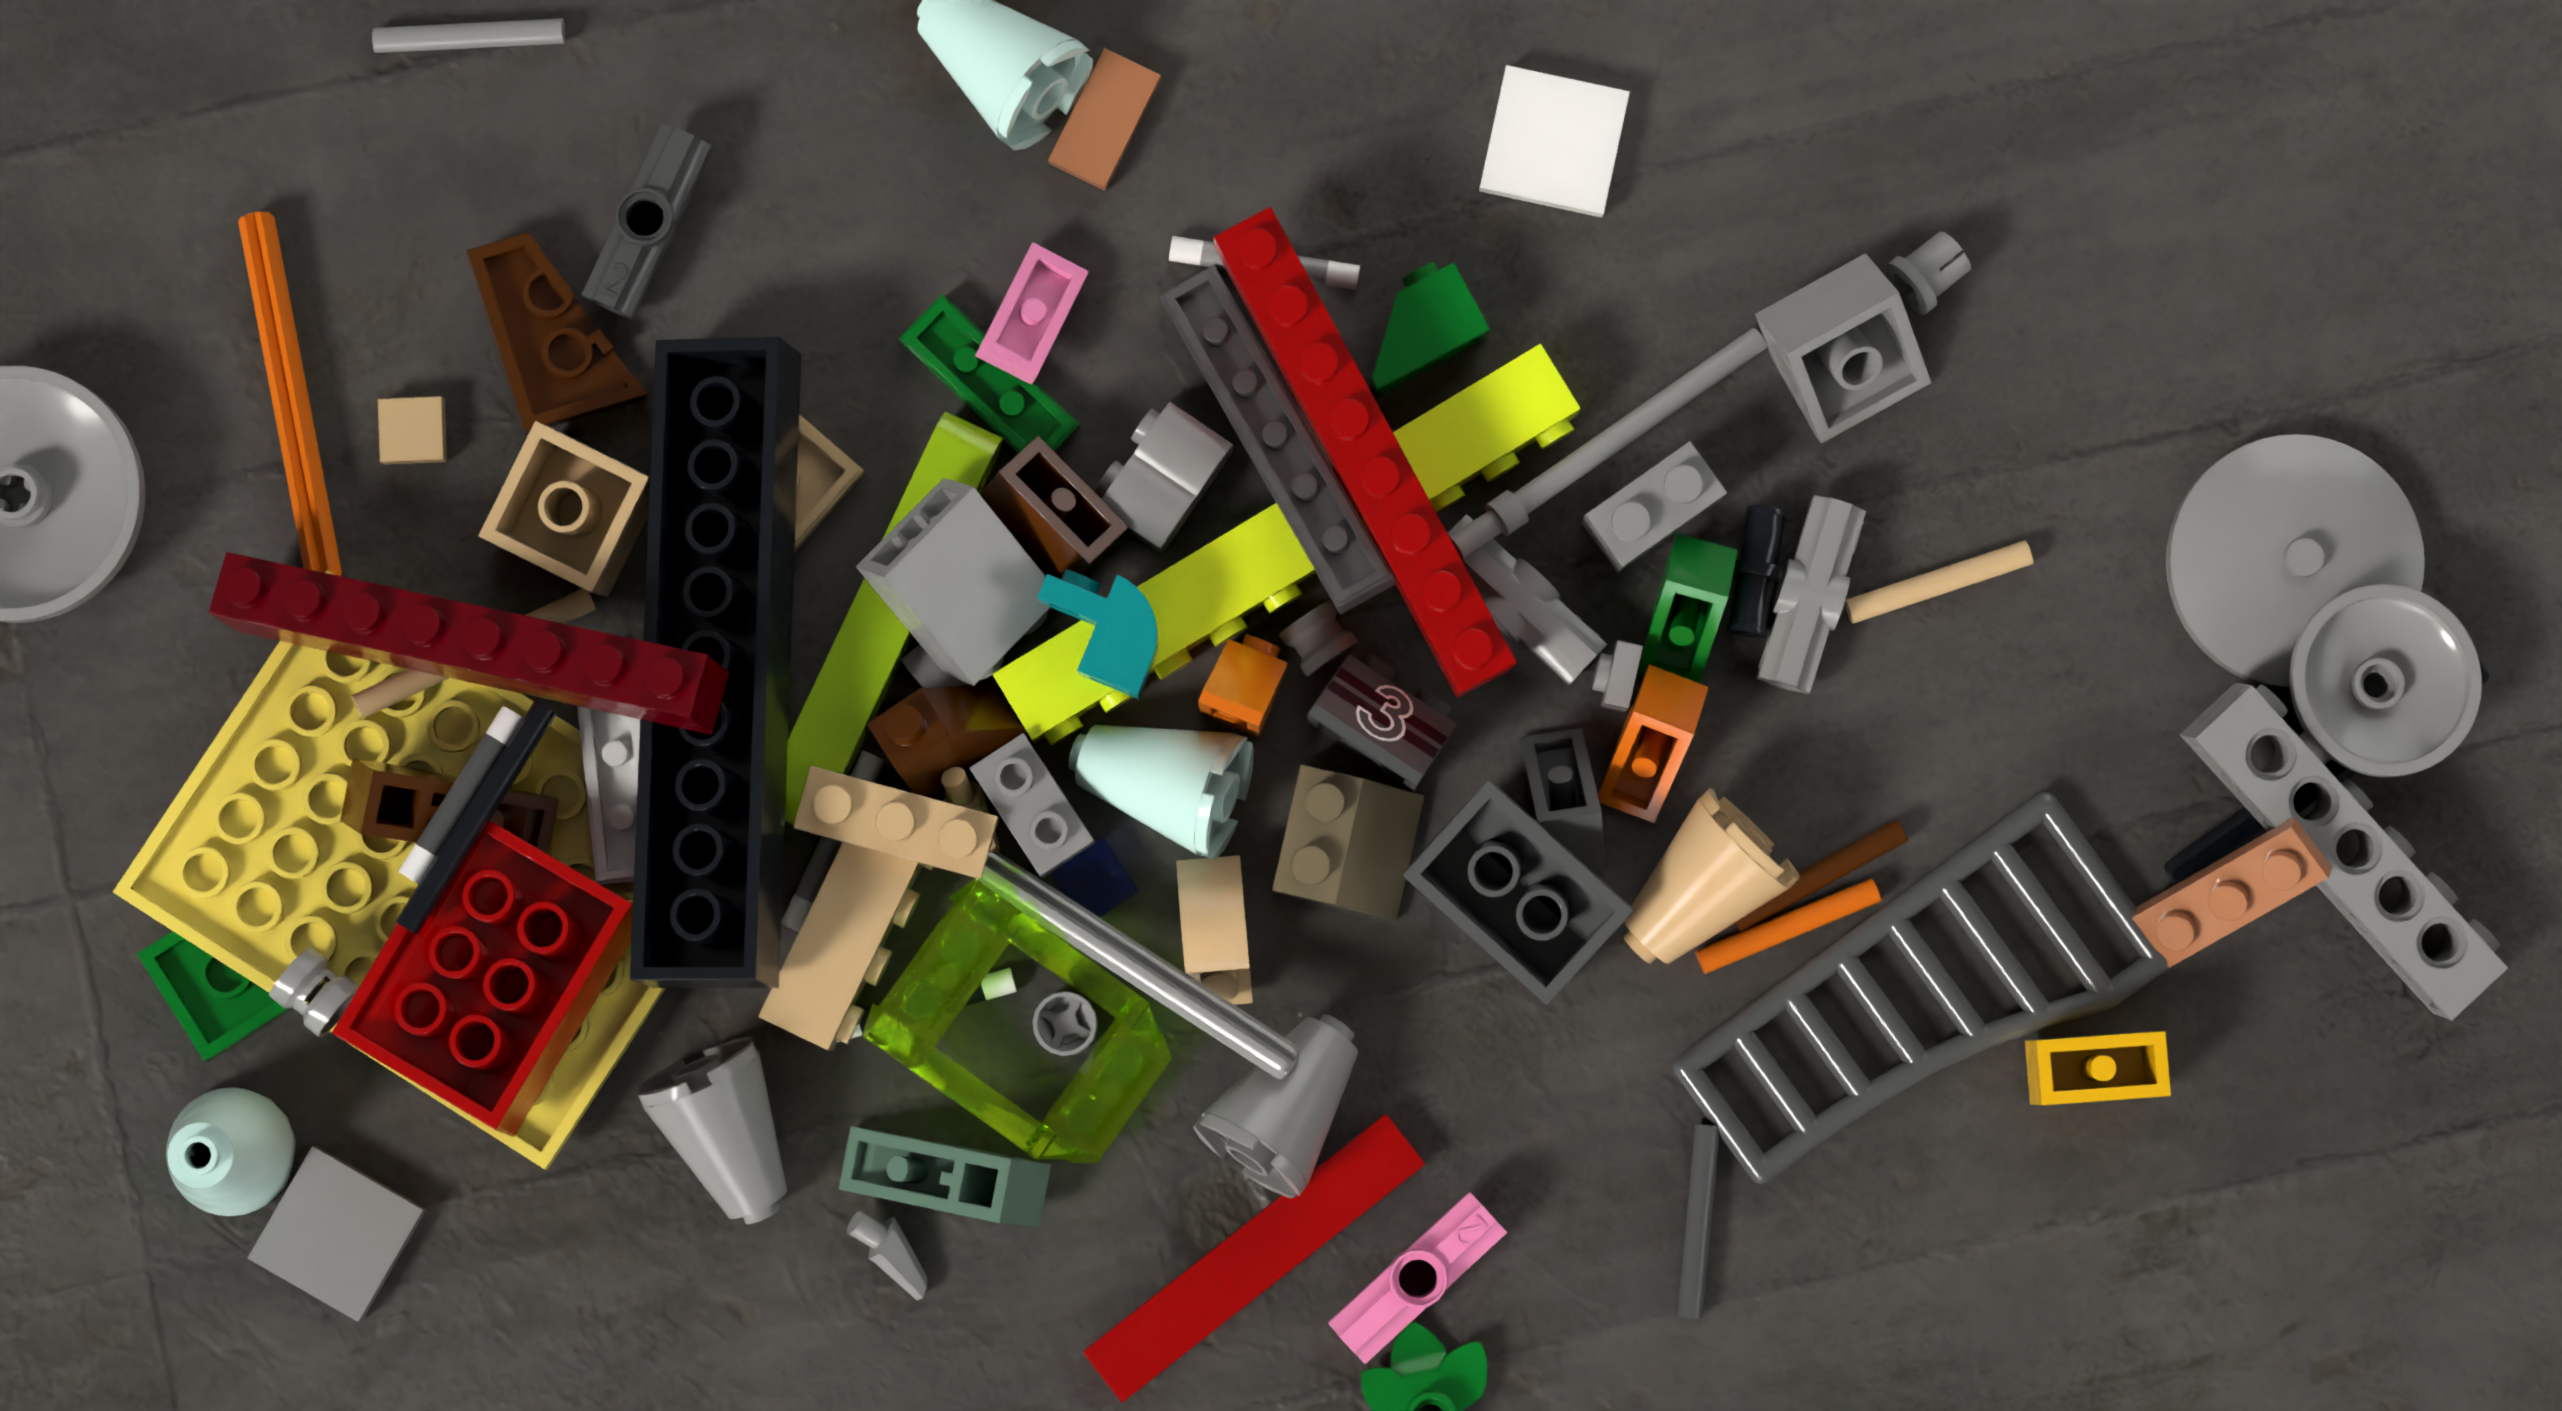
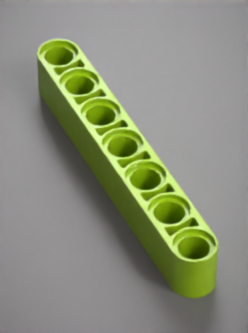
(872, 636)

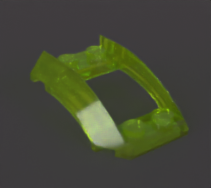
(948, 974)

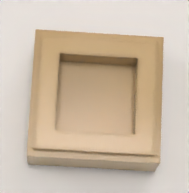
(412, 430)

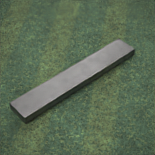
(1277, 440)

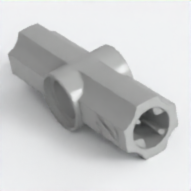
(1811, 594)
(1530, 609)

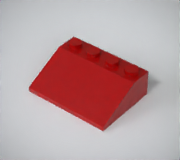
(492, 980)

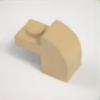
(1215, 926)

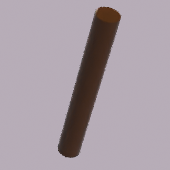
(1831, 869)

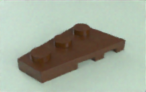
(545, 339)

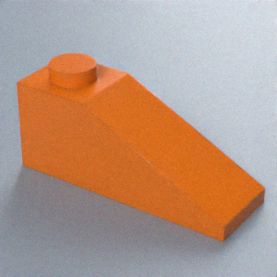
(1244, 685)

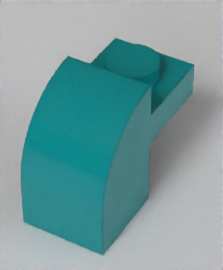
(1124, 630)

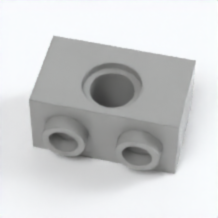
(1032, 805)

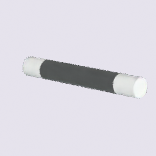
(460, 794)

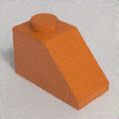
(1652, 743)

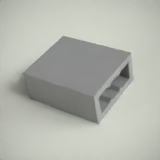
(958, 581)

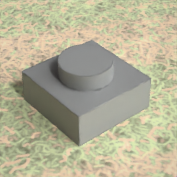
(1617, 675)

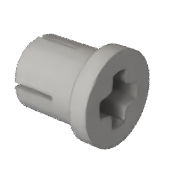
(1928, 272)

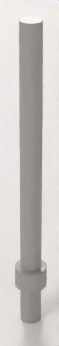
(1511, 510)

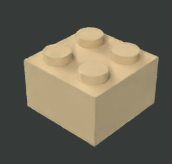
(569, 510)

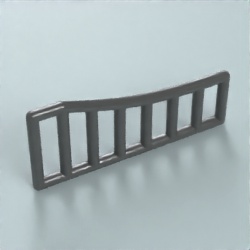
(1975, 1035)

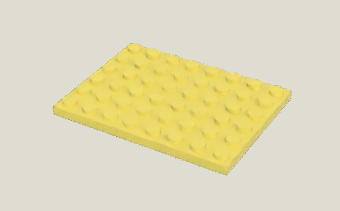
(265, 867)

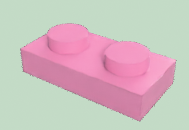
(1032, 313)

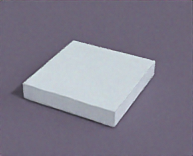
(1554, 141)

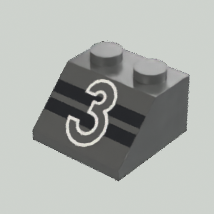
(1381, 720)

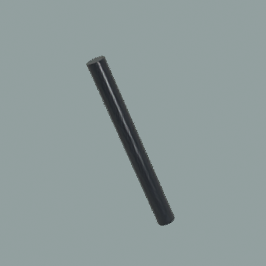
(476, 817)

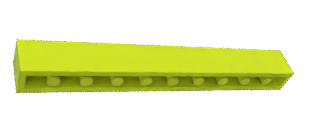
(1263, 560)

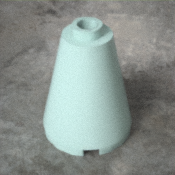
(1006, 64)
(1168, 779)
(230, 1151)

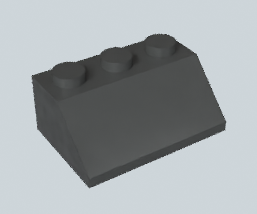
(1517, 891)

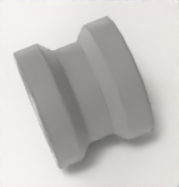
(1318, 638)

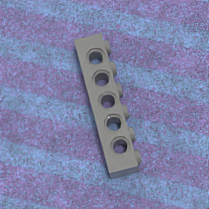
(2467, 956)

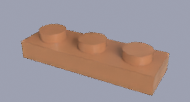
(2232, 892)

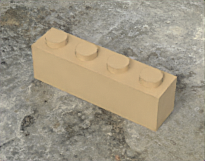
(842, 945)

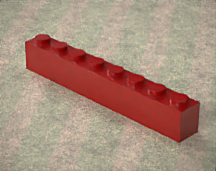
(1364, 452)

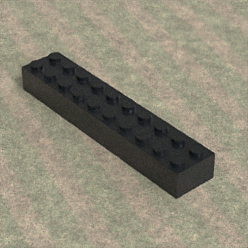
(725, 590)

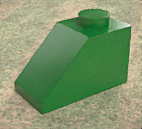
(1427, 326)
(1688, 607)

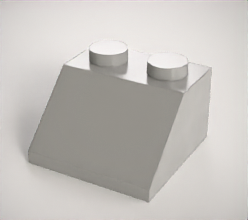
(1844, 347)

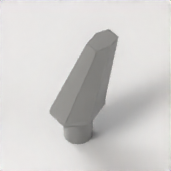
(890, 1251)

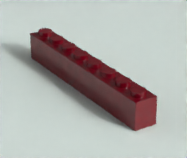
(470, 643)

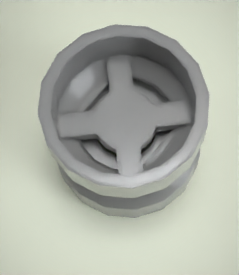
(314, 991)
(1056, 1022)

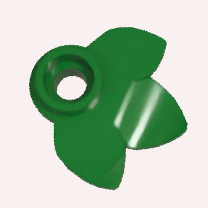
(1426, 1374)

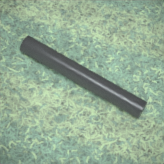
(1698, 1221)

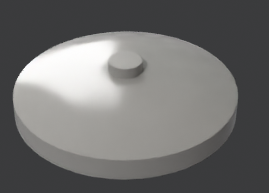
(65, 494)
(2276, 540)

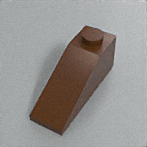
(402, 800)

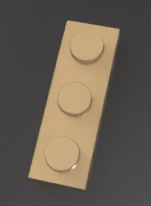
(896, 822)

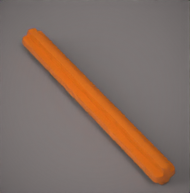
(289, 392)

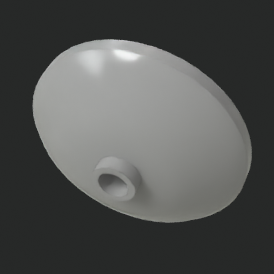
(2424, 673)

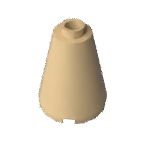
(1705, 881)

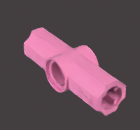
(1386, 1309)

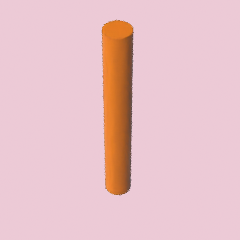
(1788, 926)

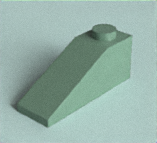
(945, 1177)

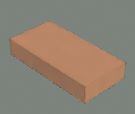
(1104, 119)

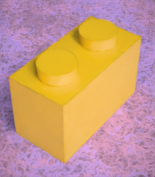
(2097, 1068)

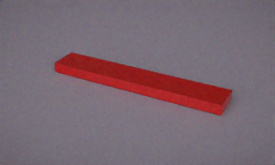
(1253, 1259)

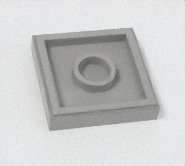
(337, 1233)

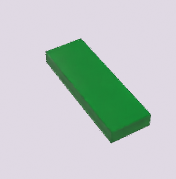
(1012, 408)

